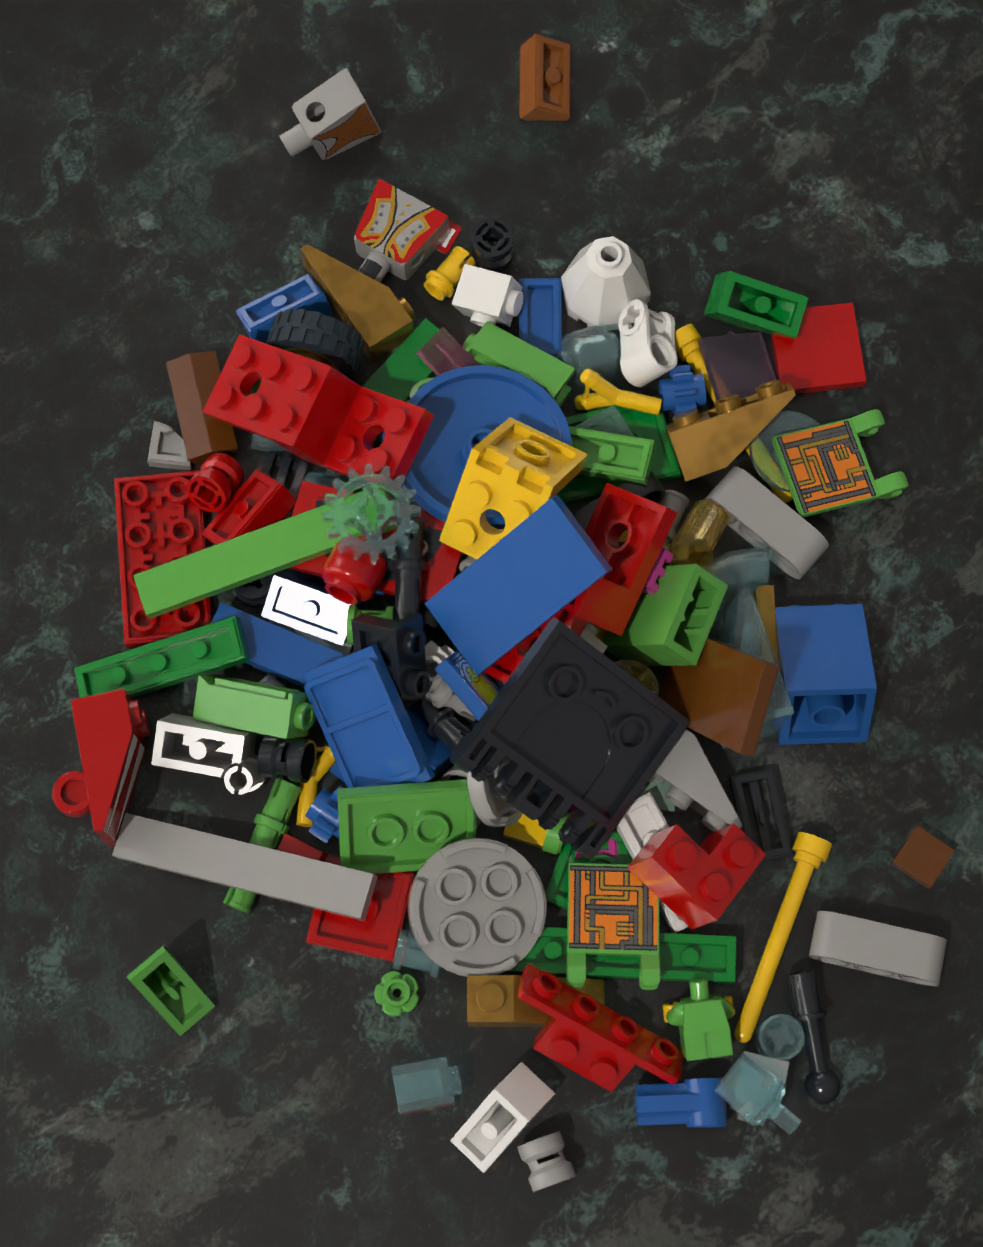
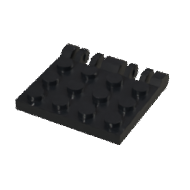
(577, 732)

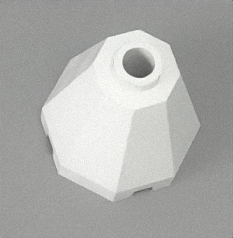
(604, 282)

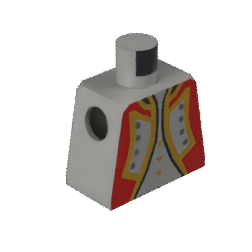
(397, 233)

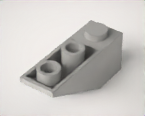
(695, 783)

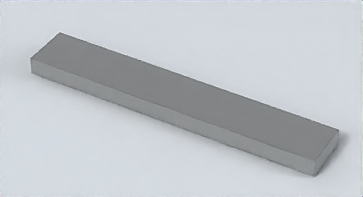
(245, 866)

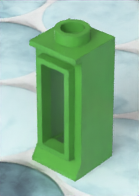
(501, 349)
(252, 706)

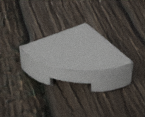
(167, 449)

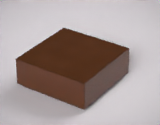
(922, 857)

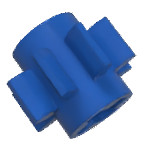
(682, 390)
(324, 815)

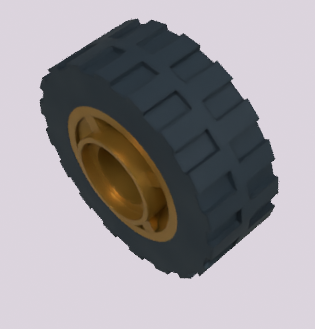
(318, 339)

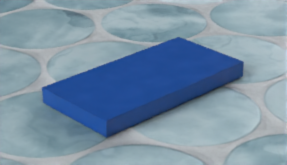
(518, 585)

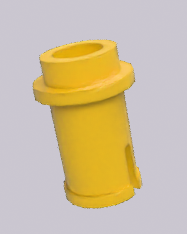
(444, 279)

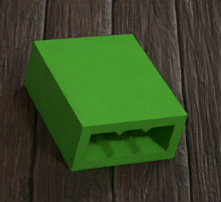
(672, 623)

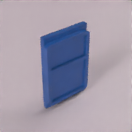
(366, 721)

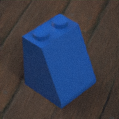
(825, 673)

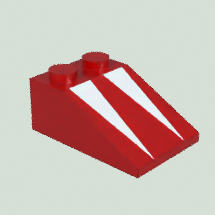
(111, 752)

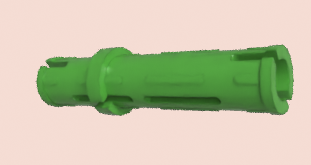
(267, 833)

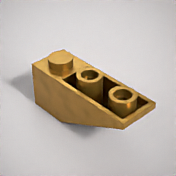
(717, 436)

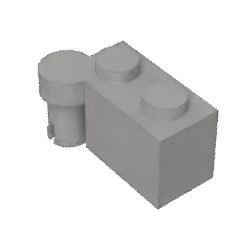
(208, 751)

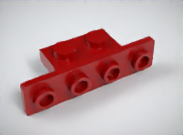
(592, 1036)

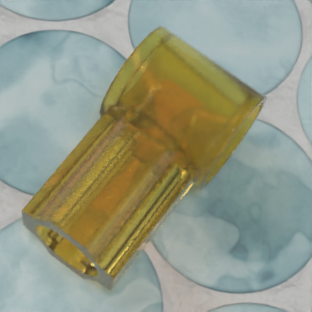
(698, 535)

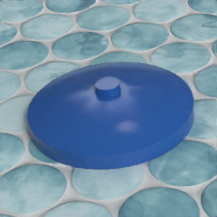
(466, 409)

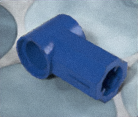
(682, 1103)

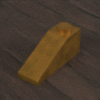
(361, 303)
(495, 1003)

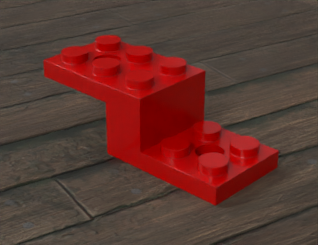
(315, 411)
(616, 594)

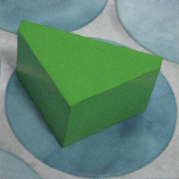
(171, 990)

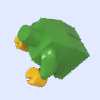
(702, 1022)

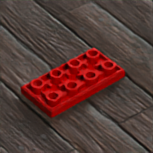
(155, 528)

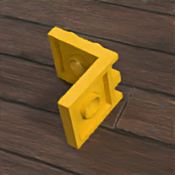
(511, 473)

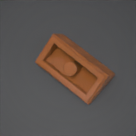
(544, 79)

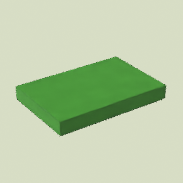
(401, 824)

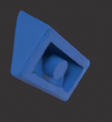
(300, 294)

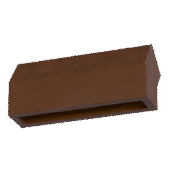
(192, 384)

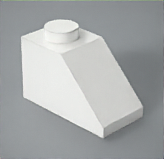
(502, 1116)

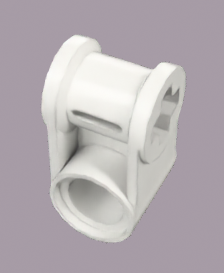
(646, 343)

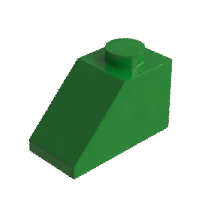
(755, 305)

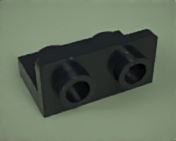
(401, 649)

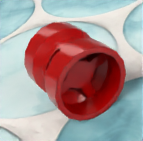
(215, 482)

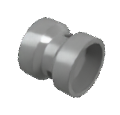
(551, 1171)

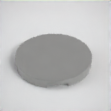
(477, 907)

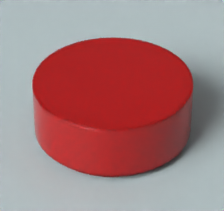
(71, 794)

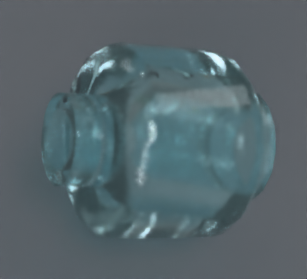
(591, 349)

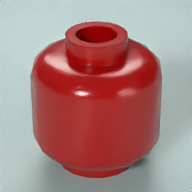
(352, 580)

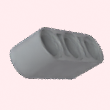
(768, 523)
(878, 948)

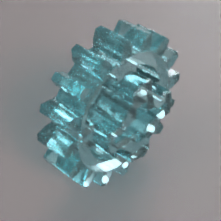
(391, 513)

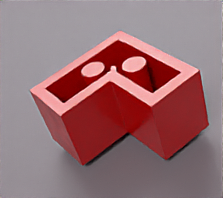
(695, 878)

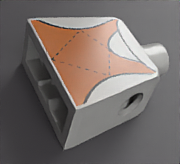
(331, 119)

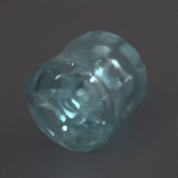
(783, 1031)

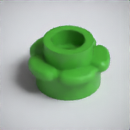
(384, 993)

